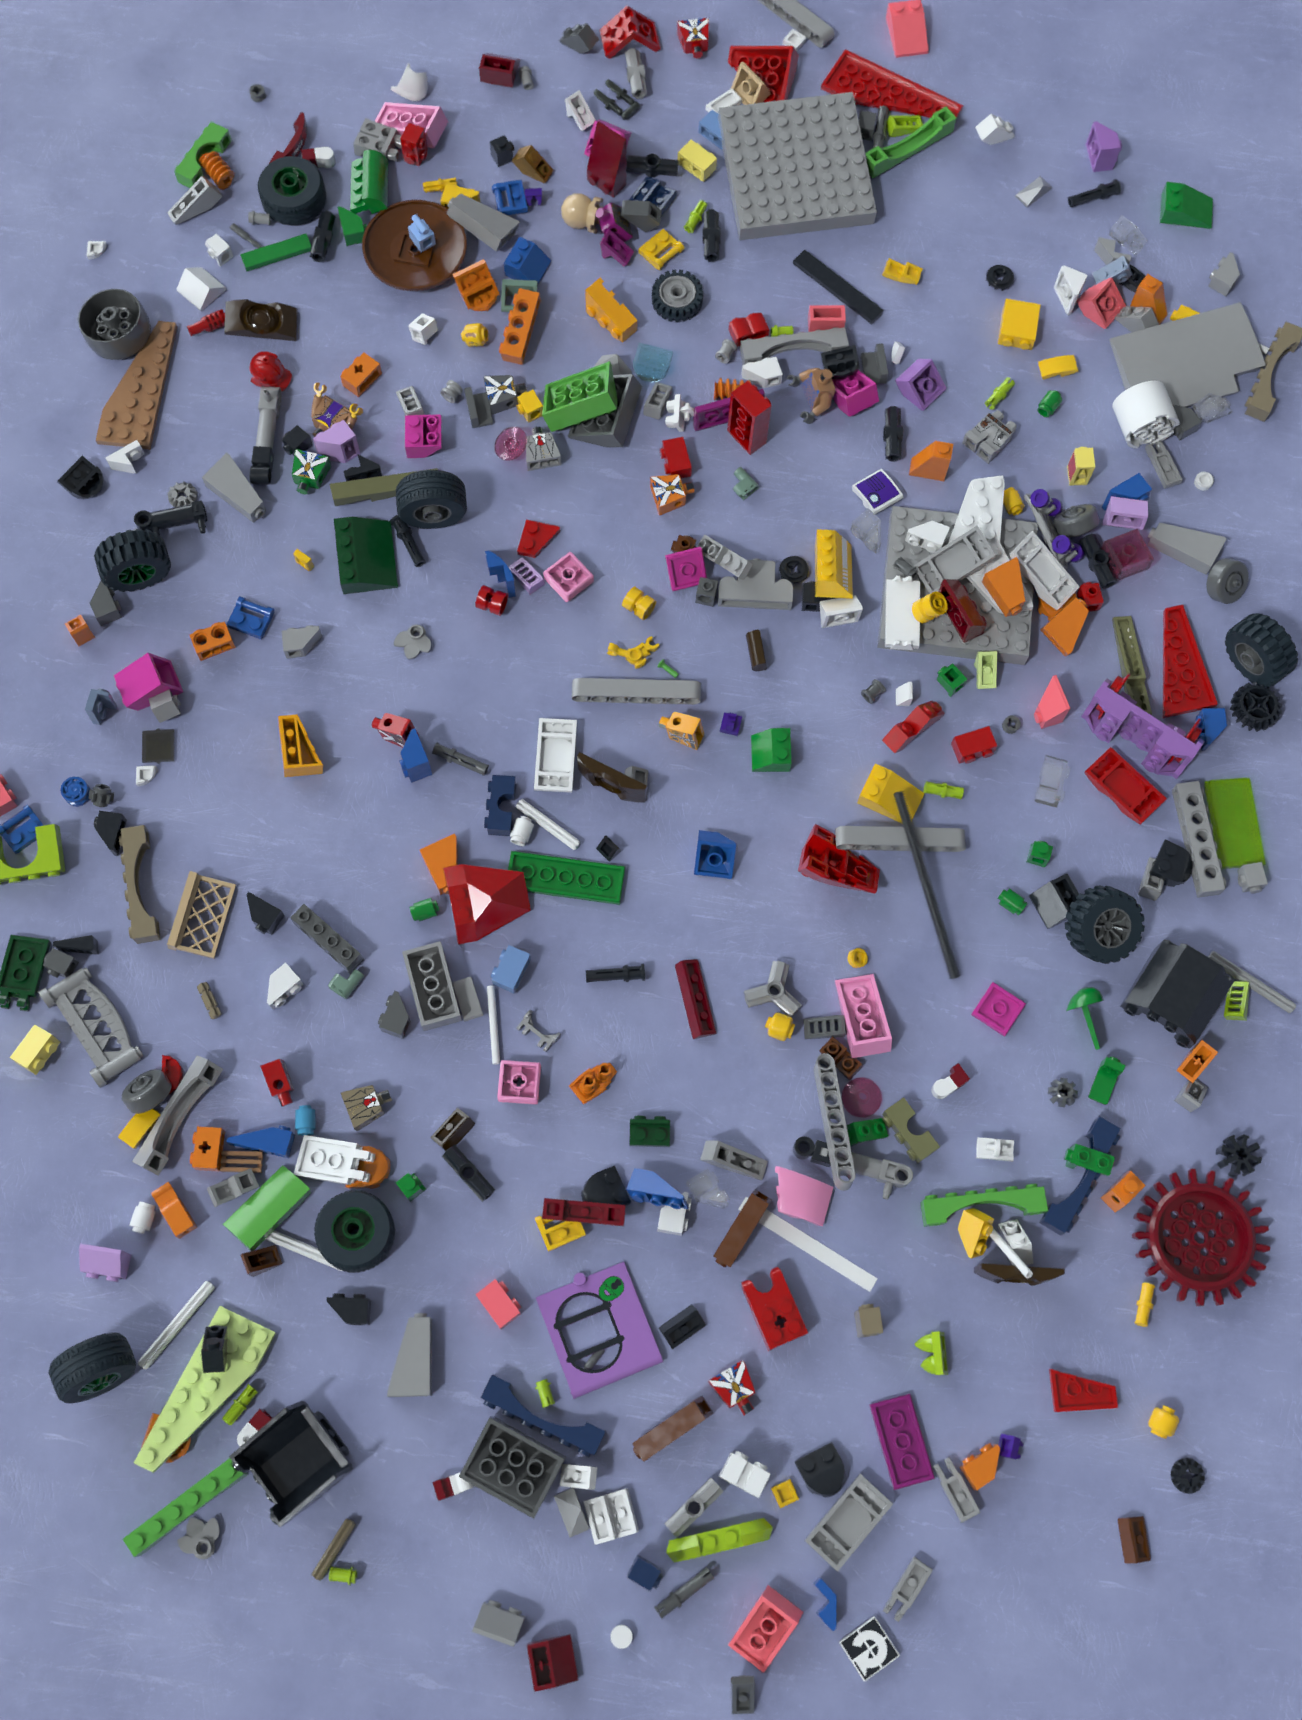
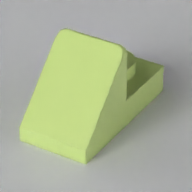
(986, 669)

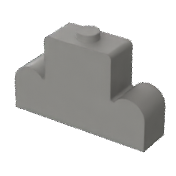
(757, 589)

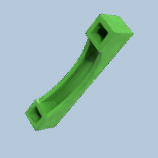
(934, 129)
(1029, 1200)
(182, 1507)

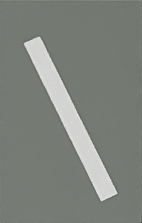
(816, 1249)

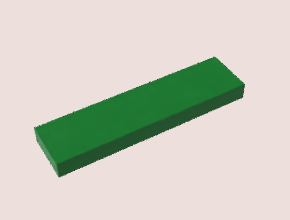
(276, 252)

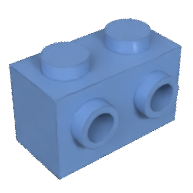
(511, 969)

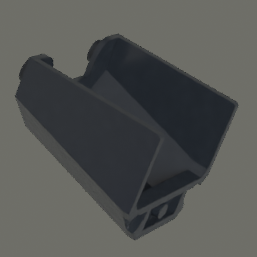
(1178, 991)
(294, 1460)

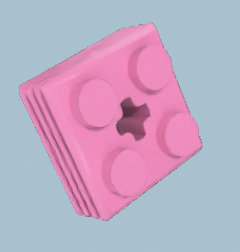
(568, 566)
(509, 1073)

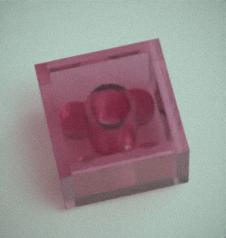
(1128, 554)

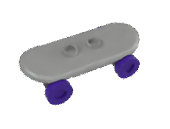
(1059, 545)

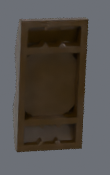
(260, 320)
(611, 779)
(1010, 1273)

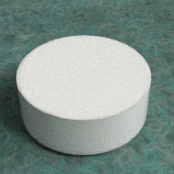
(1203, 481)
(621, 1636)

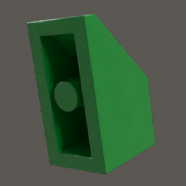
(352, 226)

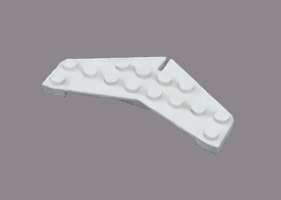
(984, 509)

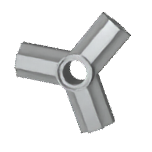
(777, 980)

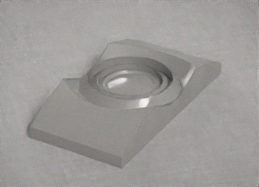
(956, 560)
(848, 1522)

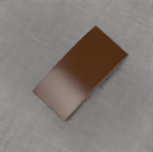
(843, 1060)

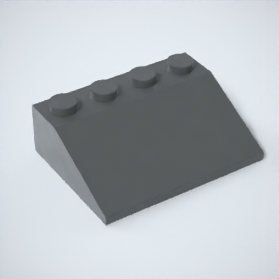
(611, 428)
(512, 1466)

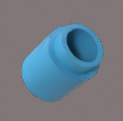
(305, 1120)

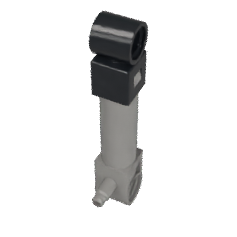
(263, 451)
(882, 1170)

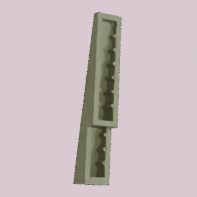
(369, 488)
(1131, 661)

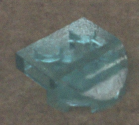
(651, 362)

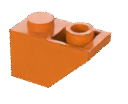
(981, 1468)

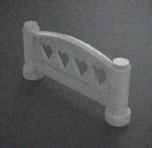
(107, 1063)

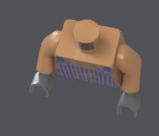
(817, 389)

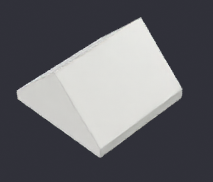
(1069, 286)
(199, 287)
(840, 611)

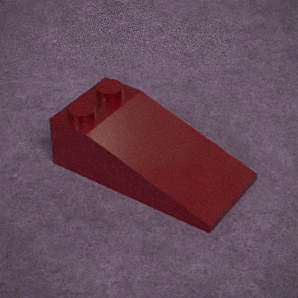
(607, 161)

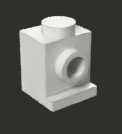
(219, 249)
(423, 328)

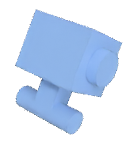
(421, 234)

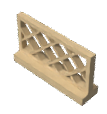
(184, 911)

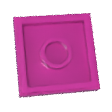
(685, 568)
(998, 1009)

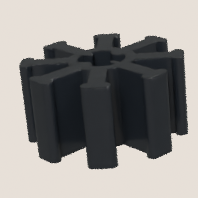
(1246, 1159)

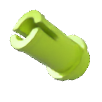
(777, 331)
(545, 1392)
(343, 1575)

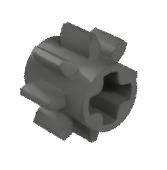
(101, 795)

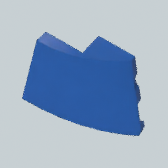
(499, 567)

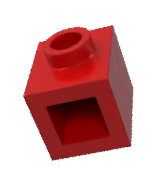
(1091, 595)

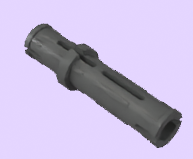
(879, 135)
(441, 751)
(683, 1593)

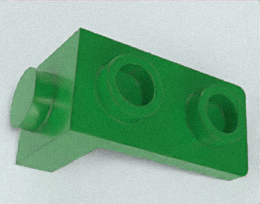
(1105, 1080)
(866, 1131)
(1089, 1159)

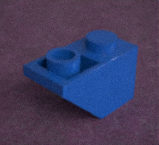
(1212, 723)

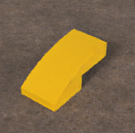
(902, 273)
(1058, 365)
(138, 1127)

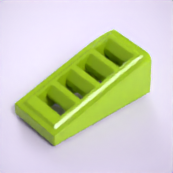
(898, 126)
(1237, 1015)

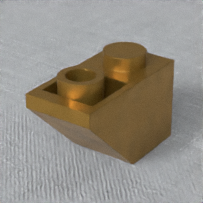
(532, 164)

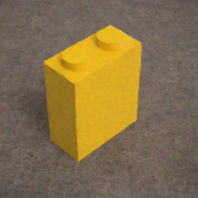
(1018, 324)

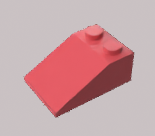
(907, 28)
(766, 1628)

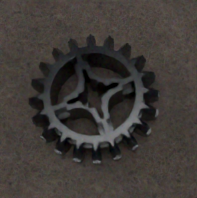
(1259, 717)

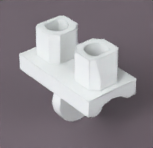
(682, 413)
(994, 1149)

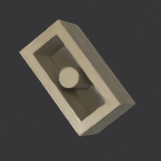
(868, 1321)

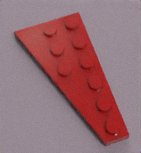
(1184, 674)

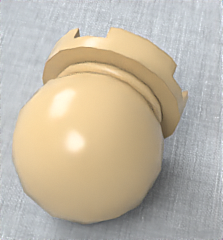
(580, 211)

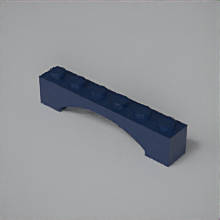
(1059, 1217)
(585, 1437)

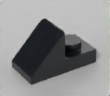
(367, 469)

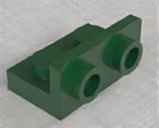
(649, 1132)

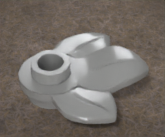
(411, 643)
(200, 1534)

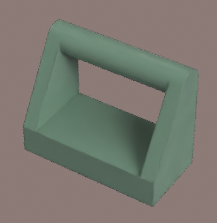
(511, 287)

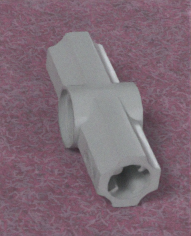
(635, 73)
(683, 1518)

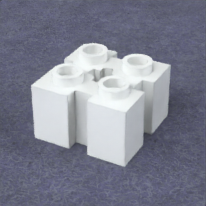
(744, 1474)

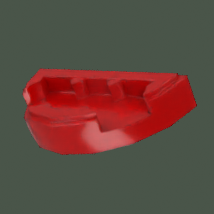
(172, 1070)

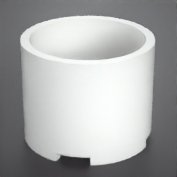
(1145, 413)

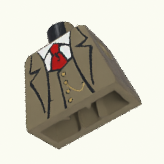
(364, 1105)

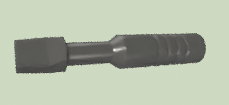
(244, 235)
(593, 1360)

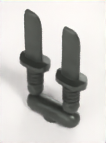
(610, 104)

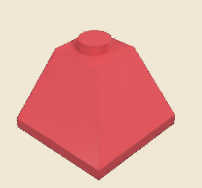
(1101, 303)
(1052, 706)

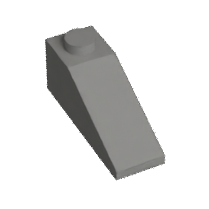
(196, 200)
(733, 1159)

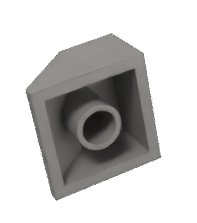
(499, 1623)

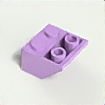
(337, 443)
(1126, 513)

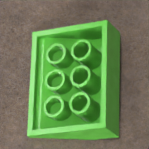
(579, 397)

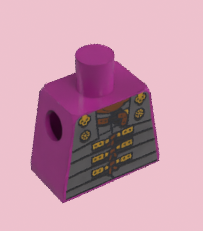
(611, 219)

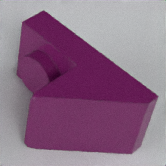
(613, 246)

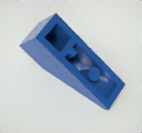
(270, 1141)

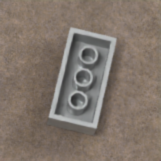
(432, 986)

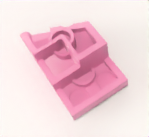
(802, 1196)

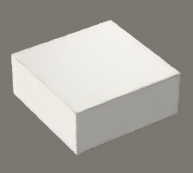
(794, 39)

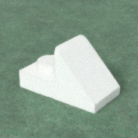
(578, 108)
(122, 458)
(578, 1476)

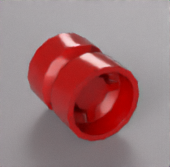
(498, 600)

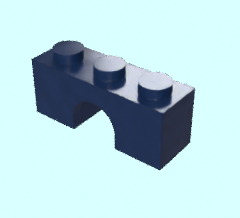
(501, 789)
(645, 1573)

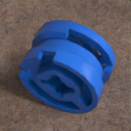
(75, 791)

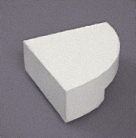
(95, 249)
(897, 352)
(145, 774)

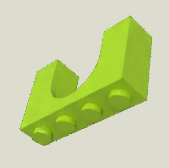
(47, 861)

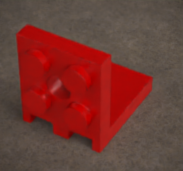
(628, 26)

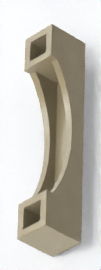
(1261, 402)
(135, 843)

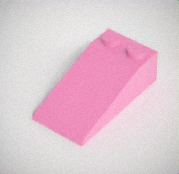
(428, 117)
(863, 1016)

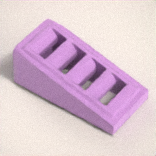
(533, 586)

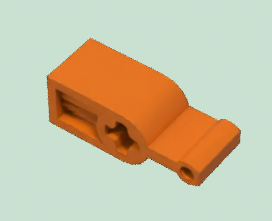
(173, 1210)

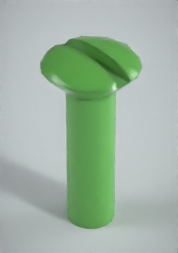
(662, 664)

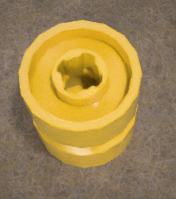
(639, 603)
(929, 607)

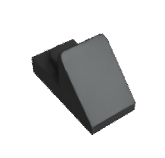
(742, 1694)

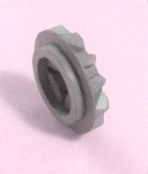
(177, 501)

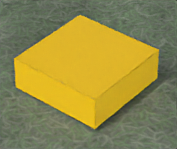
(303, 560)
(785, 1493)

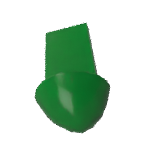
(1083, 998)

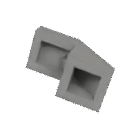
(1105, 250)
(232, 1187)

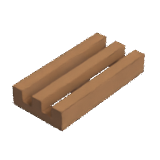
(224, 1161)

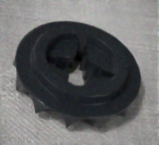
(1000, 271)
(791, 562)
(1179, 1468)

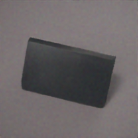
(682, 1326)

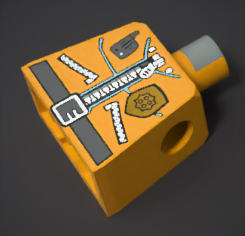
(683, 729)

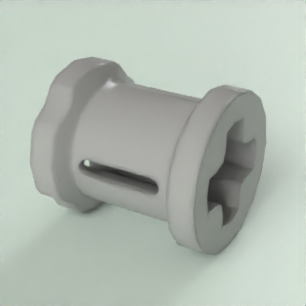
(726, 350)

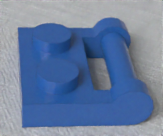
(515, 197)
(248, 623)
(24, 834)

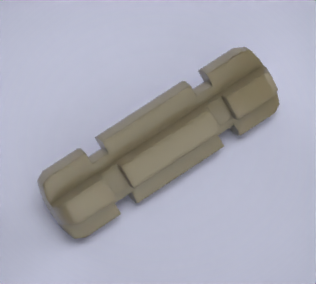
(209, 1000)

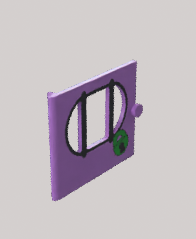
(633, 1332)

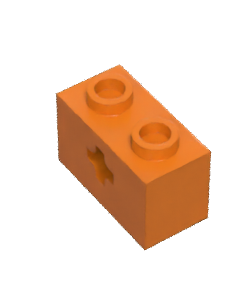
(360, 374)
(211, 1158)

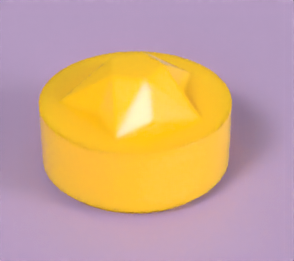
(857, 958)

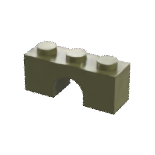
(917, 1146)

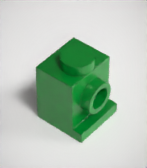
(954, 674)
(1041, 851)
(410, 1186)

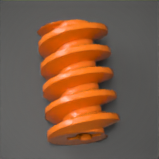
(217, 169)
(724, 389)

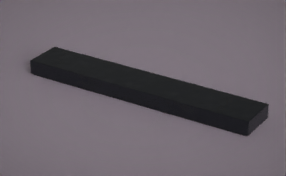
(838, 287)

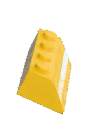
(833, 565)

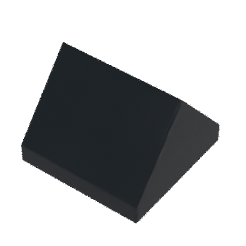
(608, 848)

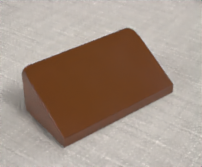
(1134, 1539)

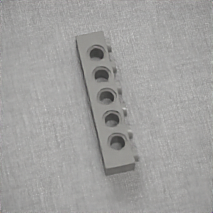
(1203, 885)

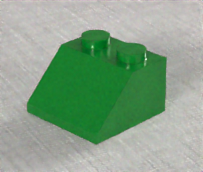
(771, 750)

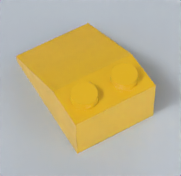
(879, 792)

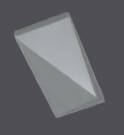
(1033, 191)
(617, 363)
(571, 1512)

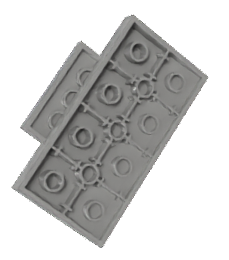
(1191, 354)

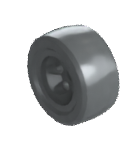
(111, 311)

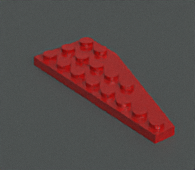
(879, 87)

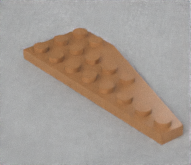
(136, 401)

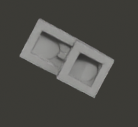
(467, 999)

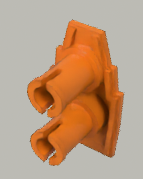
(593, 1082)

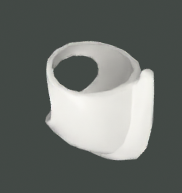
(412, 85)

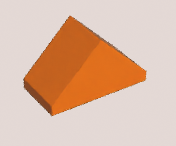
(79, 630)
(1197, 1061)

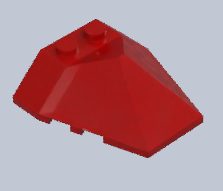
(835, 866)
(484, 899)

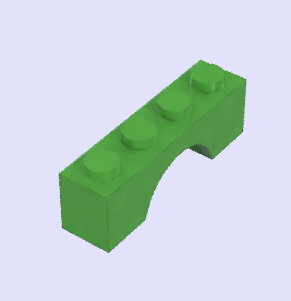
(212, 139)

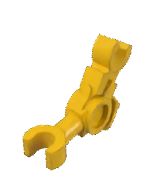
(634, 655)

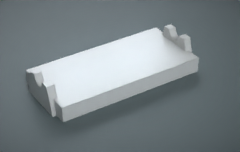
(901, 627)

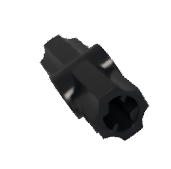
(652, 165)
(711, 235)
(322, 236)
(893, 433)
(1095, 552)
(459, 1164)

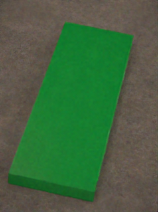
(569, 877)

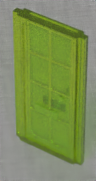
(1234, 822)

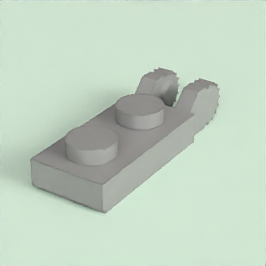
(1163, 465)
(957, 1492)
(908, 1587)

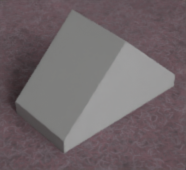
(1191, 1095)

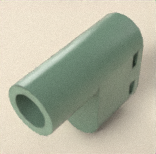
(745, 485)
(343, 986)

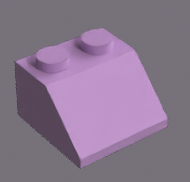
(103, 1262)

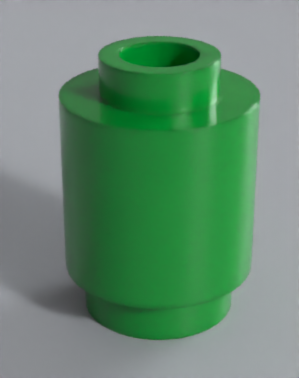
(1049, 403)
(1012, 901)
(424, 909)

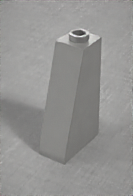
(482, 221)
(232, 486)
(1187, 545)
(414, 1362)

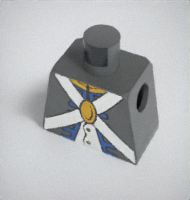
(502, 392)

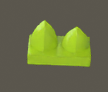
(934, 1344)

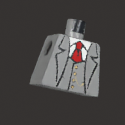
(541, 450)

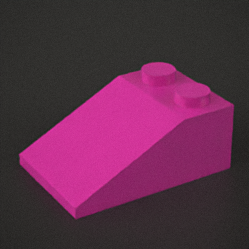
(854, 393)

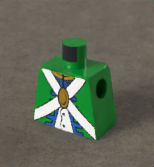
(309, 470)

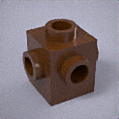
(683, 543)

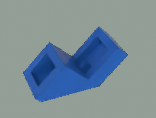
(828, 1610)

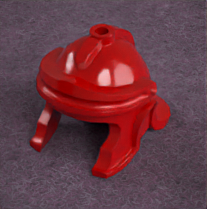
(269, 371)

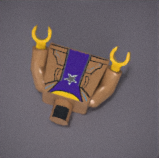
(328, 412)

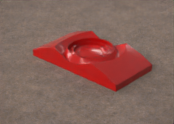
(1124, 786)

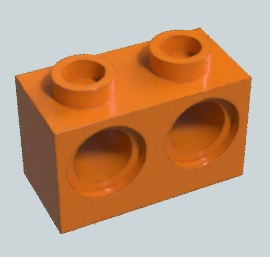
(213, 645)

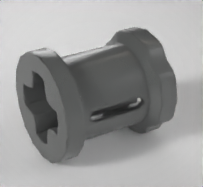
(873, 691)

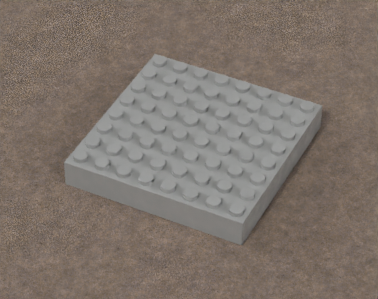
(796, 166)
(939, 637)

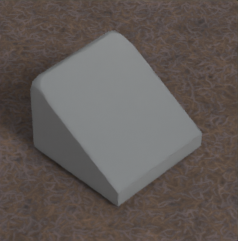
(638, 774)

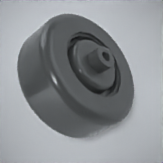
(1076, 520)
(1227, 580)
(146, 1091)

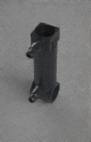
(172, 517)

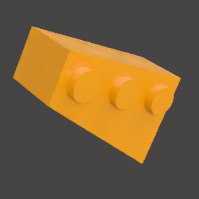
(609, 312)
(297, 751)

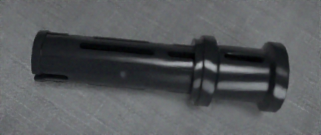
(1101, 192)
(405, 535)
(626, 973)

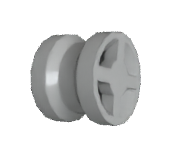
(451, 391)

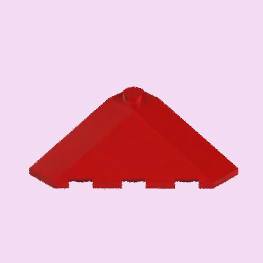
(772, 64)

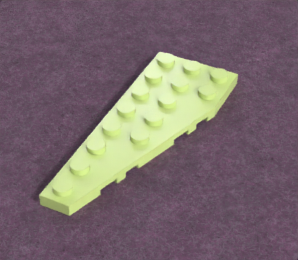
(202, 1394)

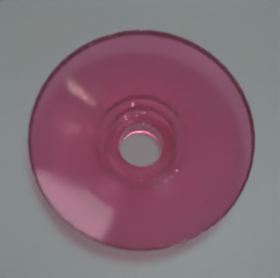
(510, 443)
(857, 1106)

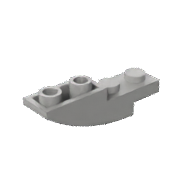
(724, 557)

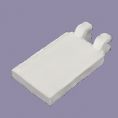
(331, 1160)

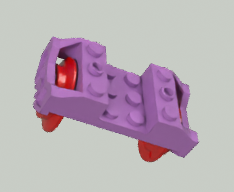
(1141, 729)

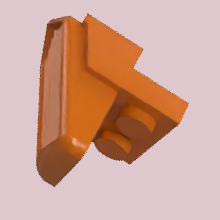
(477, 286)

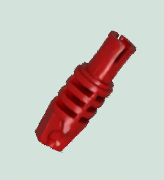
(208, 323)

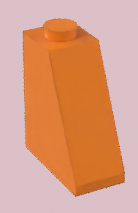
(1151, 294)
(932, 461)
(1006, 587)
(1066, 626)
(438, 856)

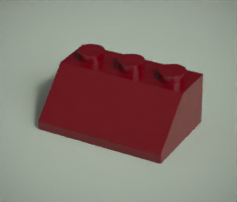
(962, 610)

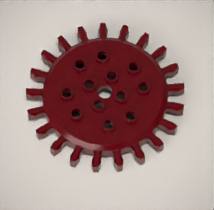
(1233, 1226)

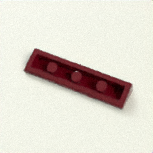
(695, 998)

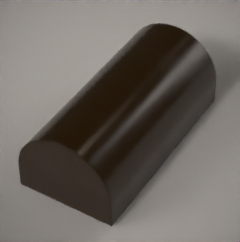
(756, 650)

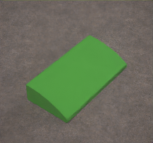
(267, 1208)

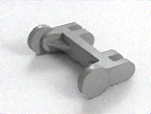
(549, 1039)

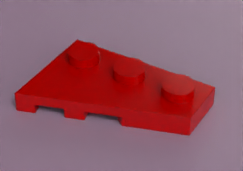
(1080, 1394)

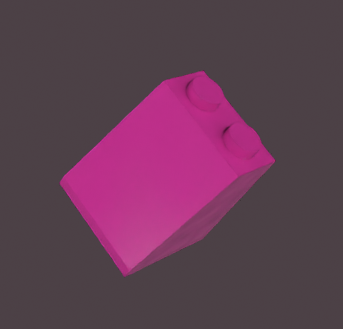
(146, 679)

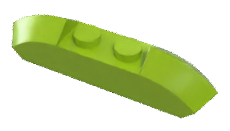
(719, 1540)

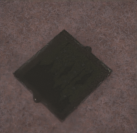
(158, 746)

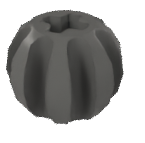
(1062, 1099)

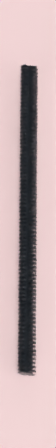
(923, 876)

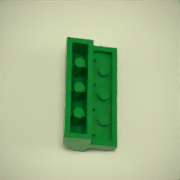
(369, 183)

